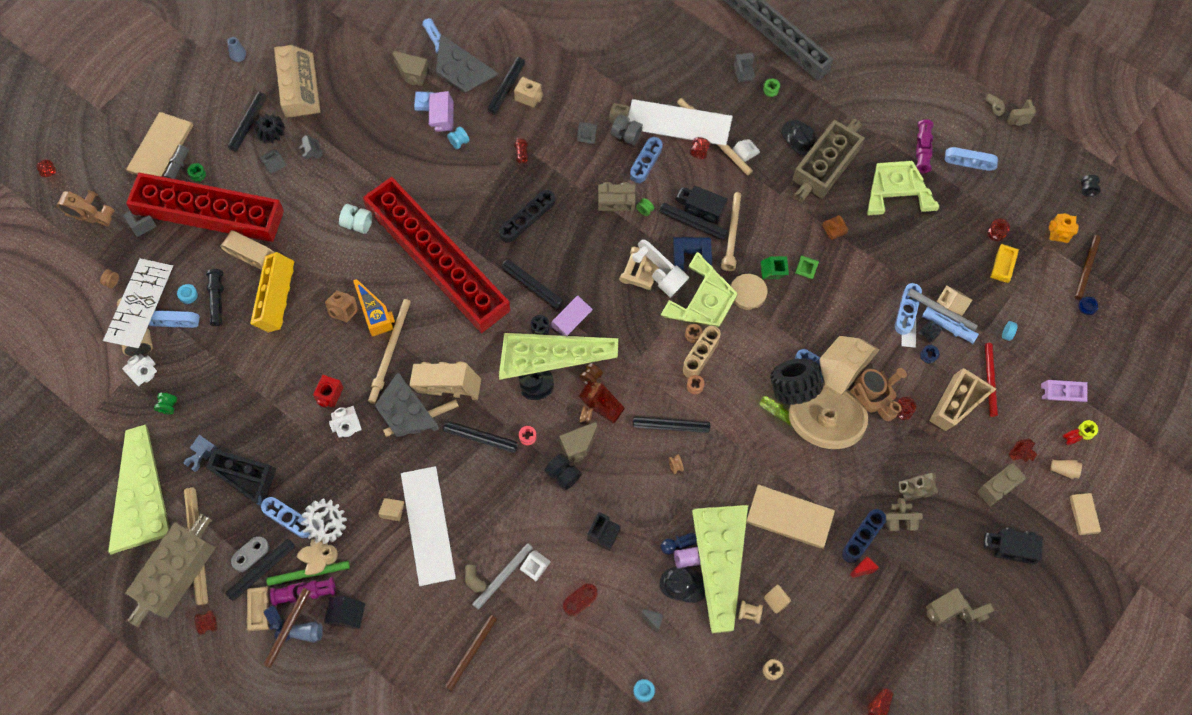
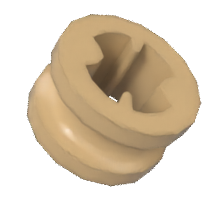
(768, 674)

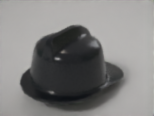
(799, 136)
(683, 585)

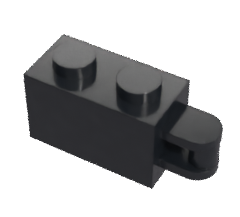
(702, 203)
(1015, 545)

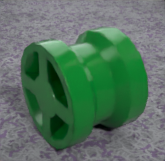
(165, 403)

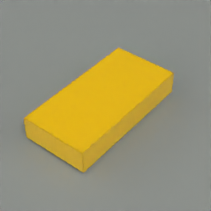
(1004, 263)

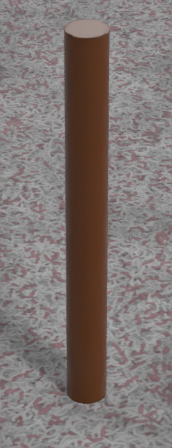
(1087, 267)
(286, 628)
(470, 653)

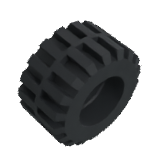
(796, 381)

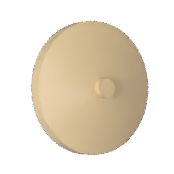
(830, 420)

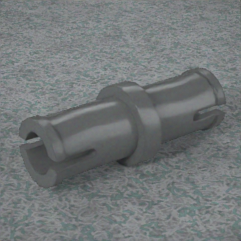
(176, 162)

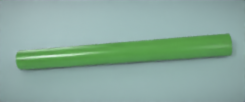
(301, 574)

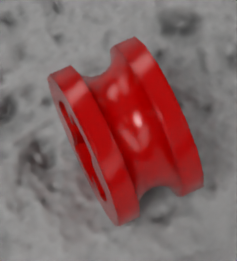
(1072, 437)

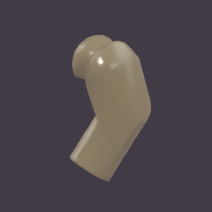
(997, 104)
(472, 581)

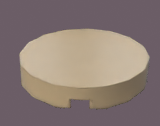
(750, 290)

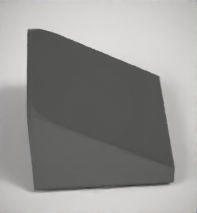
(272, 161)
(653, 619)

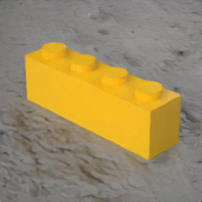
(272, 292)

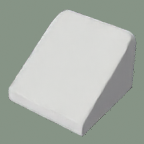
(745, 149)
(535, 565)

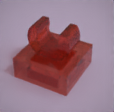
(1023, 450)

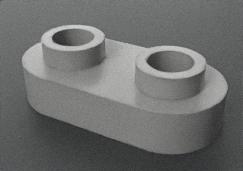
(251, 555)

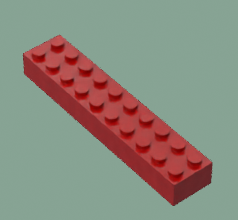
(437, 255)

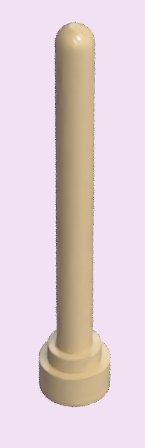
(728, 262)

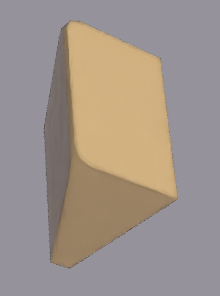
(391, 509)
(777, 599)

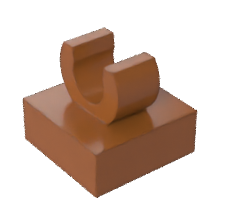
(835, 227)

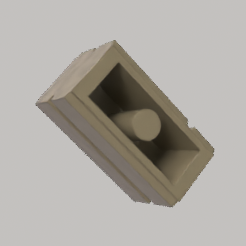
(616, 197)
(1001, 484)

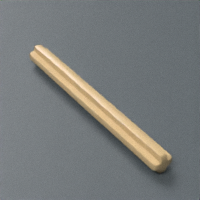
(192, 514)

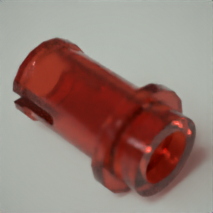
(521, 150)

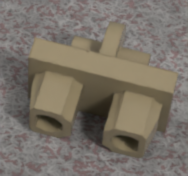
(918, 487)
(911, 518)

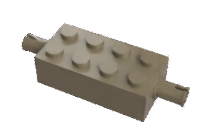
(827, 159)
(170, 570)

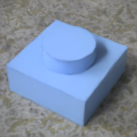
(422, 101)

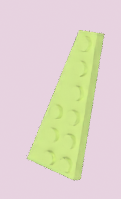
(538, 353)
(139, 500)
(720, 547)

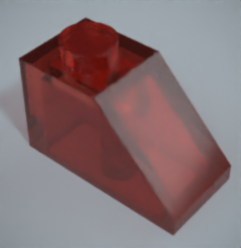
(602, 401)

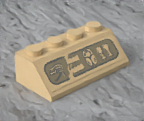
(296, 81)

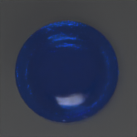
(1088, 305)

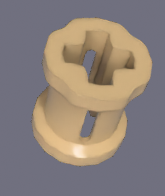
(750, 612)

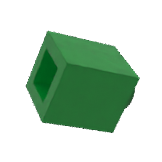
(774, 267)

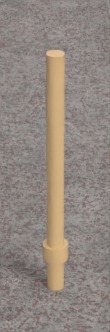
(743, 166)
(378, 383)

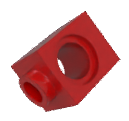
(327, 383)

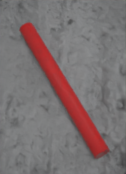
(991, 379)

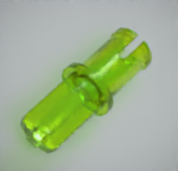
(776, 409)

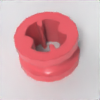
(522, 432)

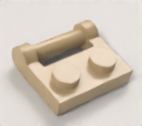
(644, 274)

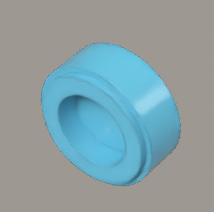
(187, 293)
(1009, 331)
(644, 690)

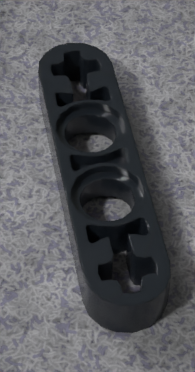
(527, 216)

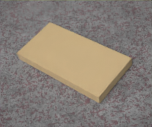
(159, 145)
(790, 516)

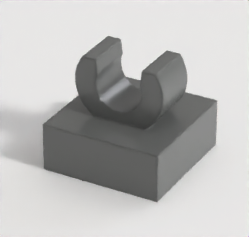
(587, 132)
(310, 147)

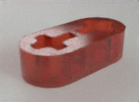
(576, 595)

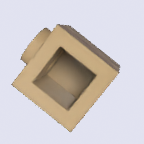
(528, 92)

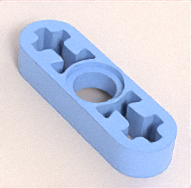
(971, 158)
(903, 314)
(174, 319)
(285, 509)

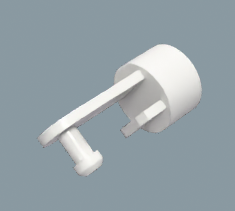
(669, 277)

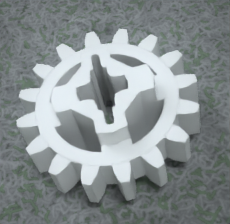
(315, 525)

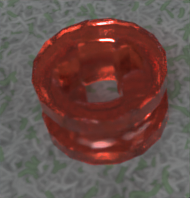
(46, 168)

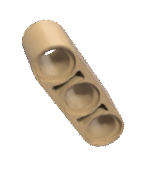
(245, 249)
(705, 344)

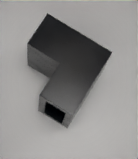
(603, 531)
(344, 612)

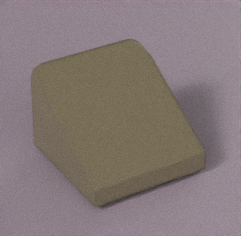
(616, 110)

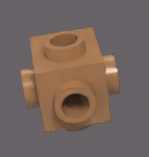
(341, 306)

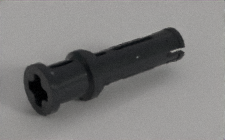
(215, 289)

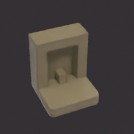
(1023, 115)
(979, 614)

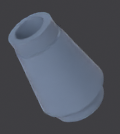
(236, 50)
(307, 631)

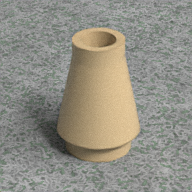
(1067, 468)

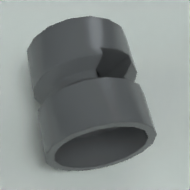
(626, 129)

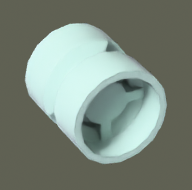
(357, 219)

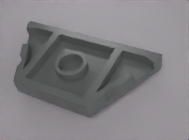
(461, 67)
(403, 409)

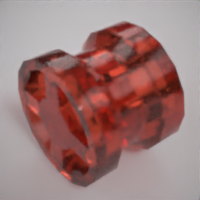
(699, 148)
(998, 234)
(906, 404)
(205, 622)

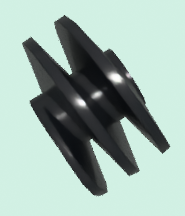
(536, 385)

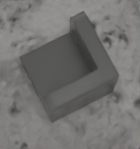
(744, 67)
(140, 224)

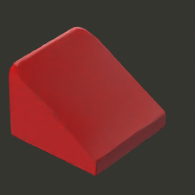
(866, 567)

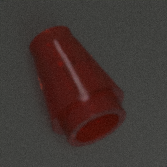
(881, 703)

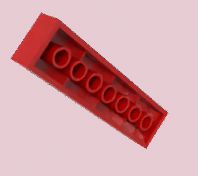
(205, 206)

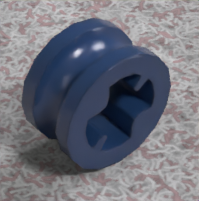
(924, 354)

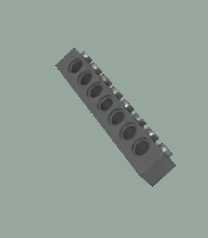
(784, 36)

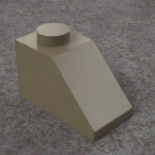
(411, 67)
(578, 442)
(946, 607)

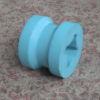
(458, 137)

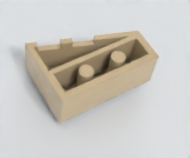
(445, 378)
(960, 398)

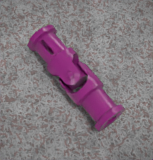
(924, 146)
(289, 593)

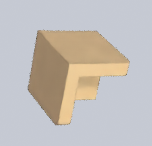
(954, 300)

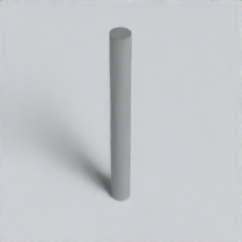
(941, 309)
(502, 576)

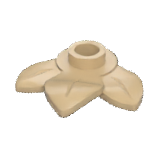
(315, 556)

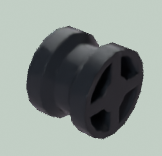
(1090, 185)
(538, 322)
(930, 331)

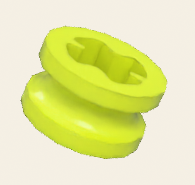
(1094, 429)

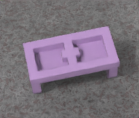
(441, 111)
(570, 317)
(1065, 390)

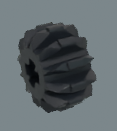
(269, 128)

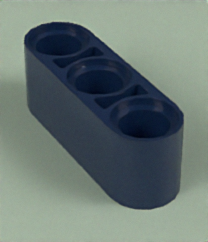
(870, 530)

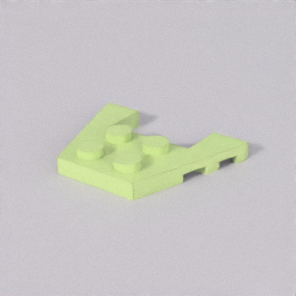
(898, 180)
(710, 301)

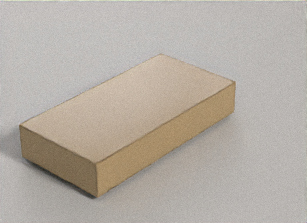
(1085, 514)
(257, 601)

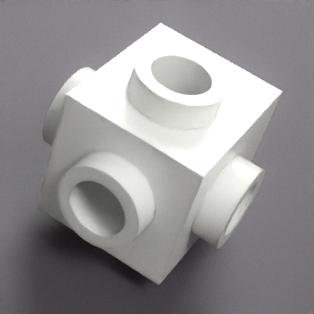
(140, 369)
(345, 422)

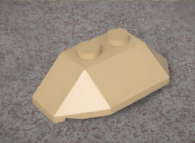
(845, 362)

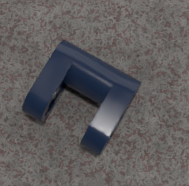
(691, 245)

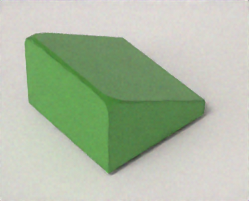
(807, 267)

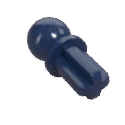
(669, 546)
(275, 621)

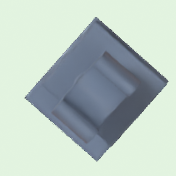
(203, 449)

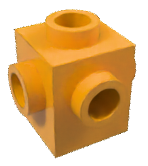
(1063, 228)

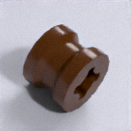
(591, 373)

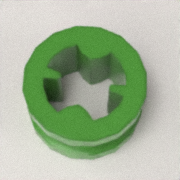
(771, 92)
(645, 207)

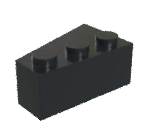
(244, 474)

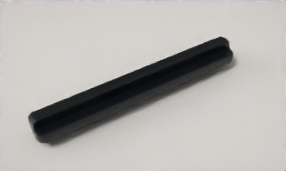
(506, 85)
(247, 121)
(693, 221)
(532, 284)
(671, 424)
(480, 436)
(260, 569)

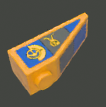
(375, 312)

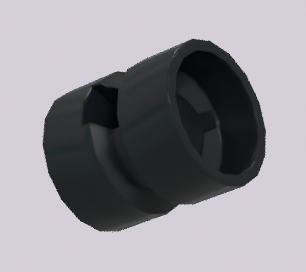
(561, 470)

